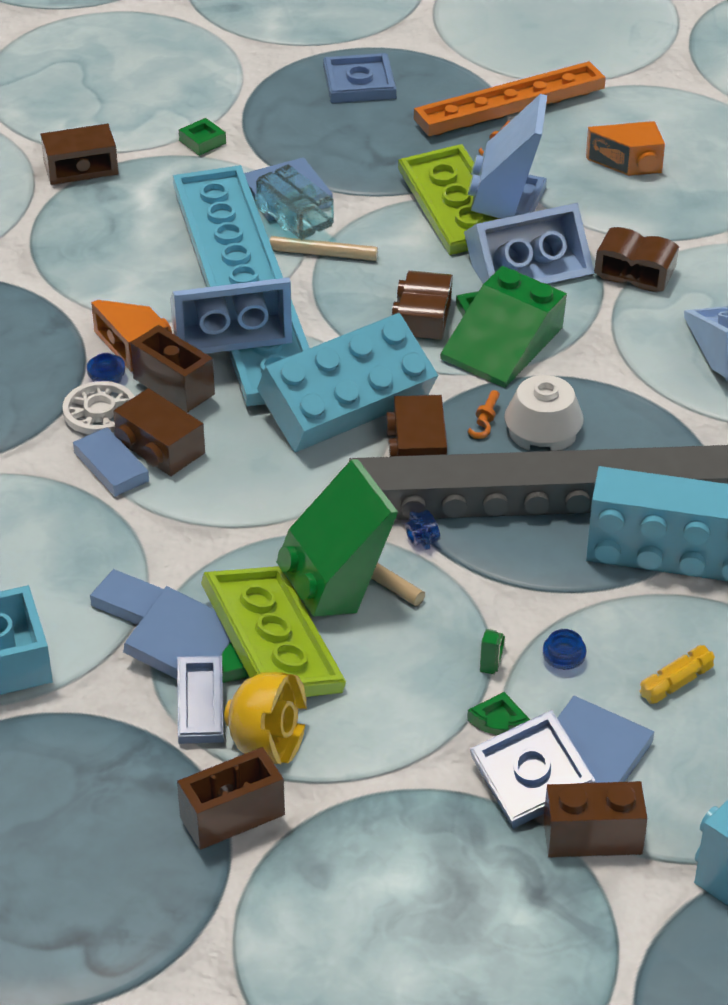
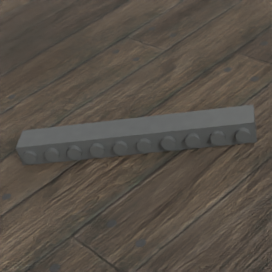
(526, 480)

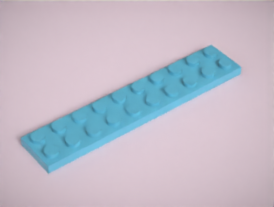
(234, 250)

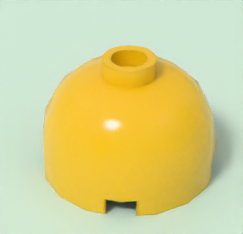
(267, 715)

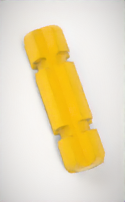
(677, 674)

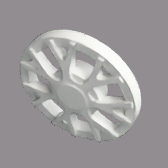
(97, 406)

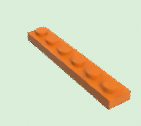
(508, 98)

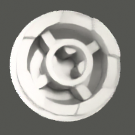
(544, 413)

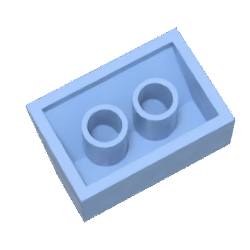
(538, 244)
(234, 315)

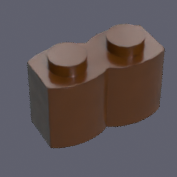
(636, 259)
(425, 302)

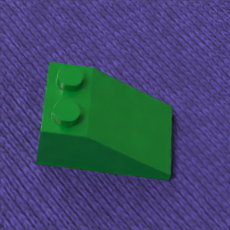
(506, 326)
(338, 543)

